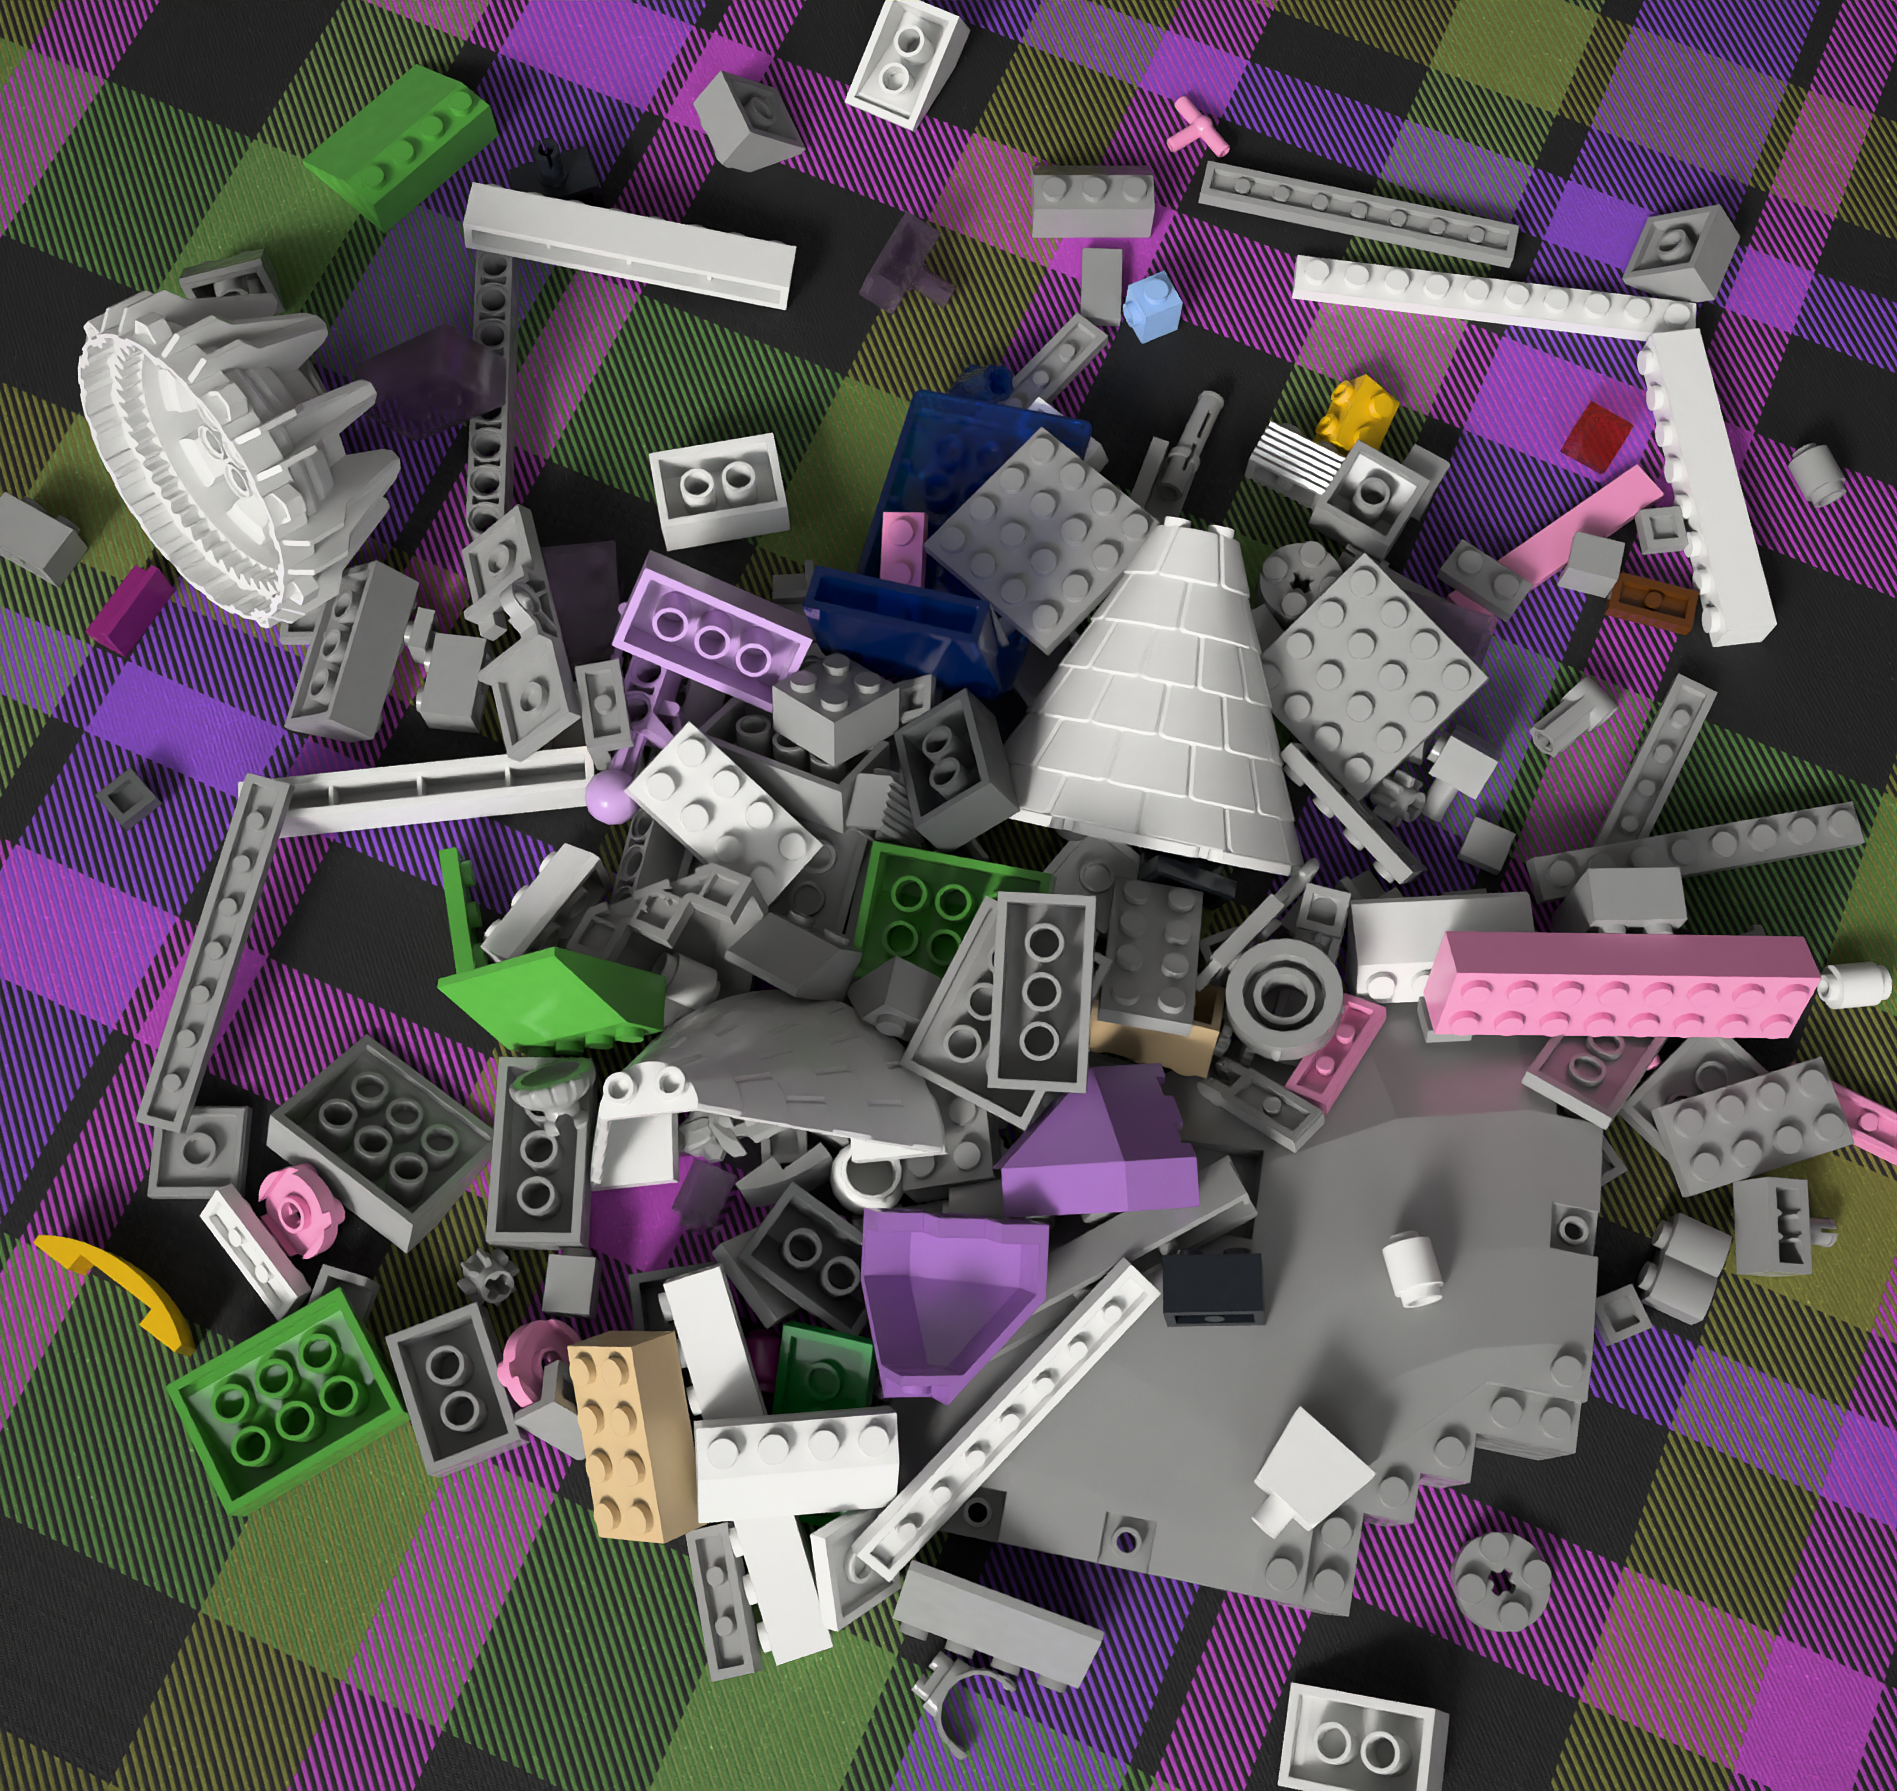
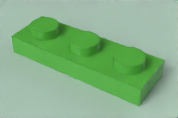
(462, 912)

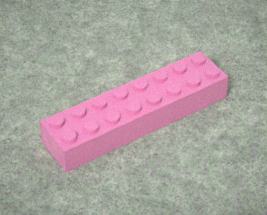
(1619, 984)

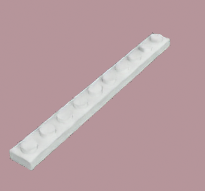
(1488, 299)

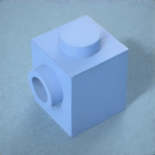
(1152, 307)

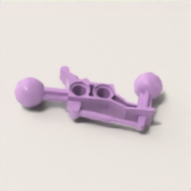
(656, 699)

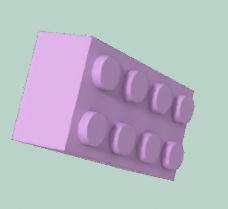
(711, 631)

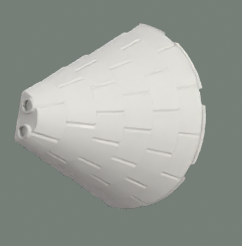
(1164, 716)
(770, 1064)

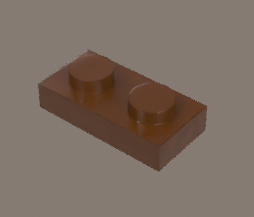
(1652, 603)

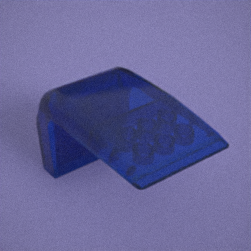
(942, 629)

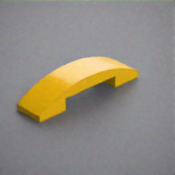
(164, 1318)

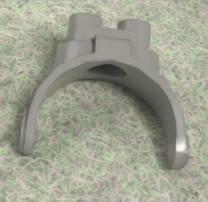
(945, 1676)

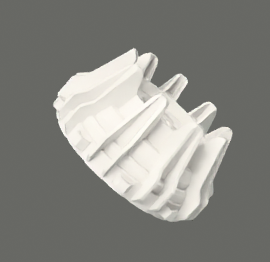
(233, 447)

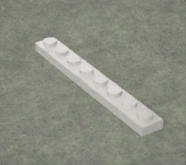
(1005, 1420)

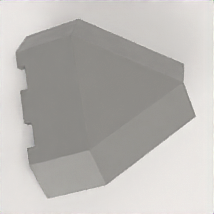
(687, 916)

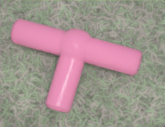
(1200, 127)

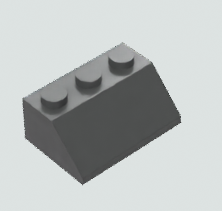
(811, 1259)

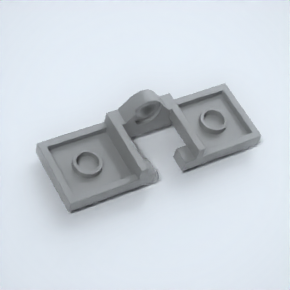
(533, 675)

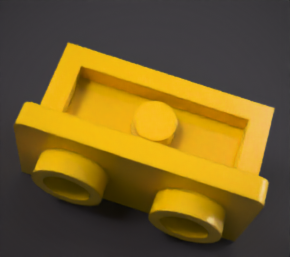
(1357, 412)

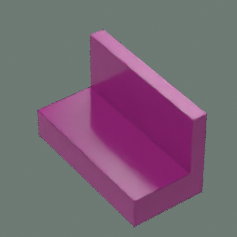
(131, 609)

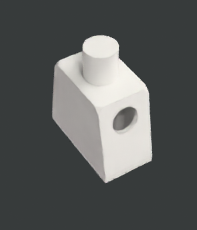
(1307, 1476)

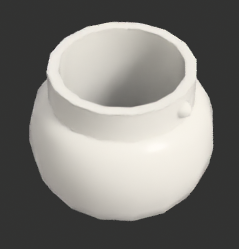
(865, 1184)

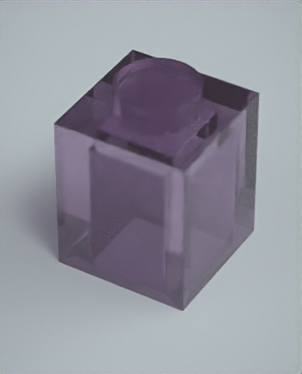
(705, 1197)

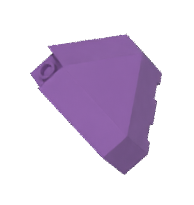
(1103, 1150)
(946, 1293)

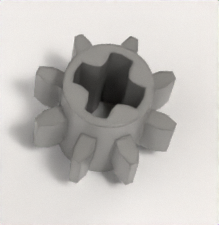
(1398, 798)
(488, 1277)

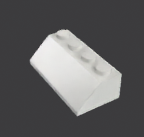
(1398, 938)
(796, 1463)

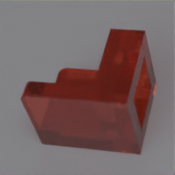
(1596, 438)

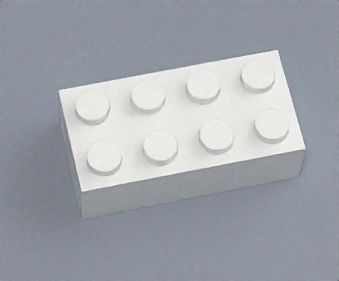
(722, 813)

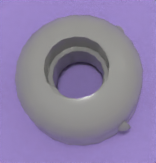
(1279, 966)

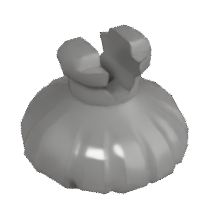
(556, 1091)

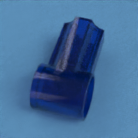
(985, 383)

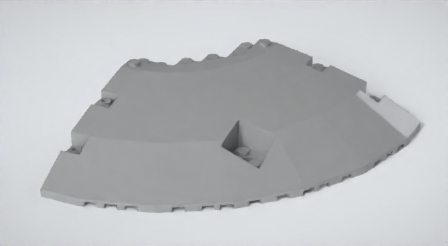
(1185, 1417)

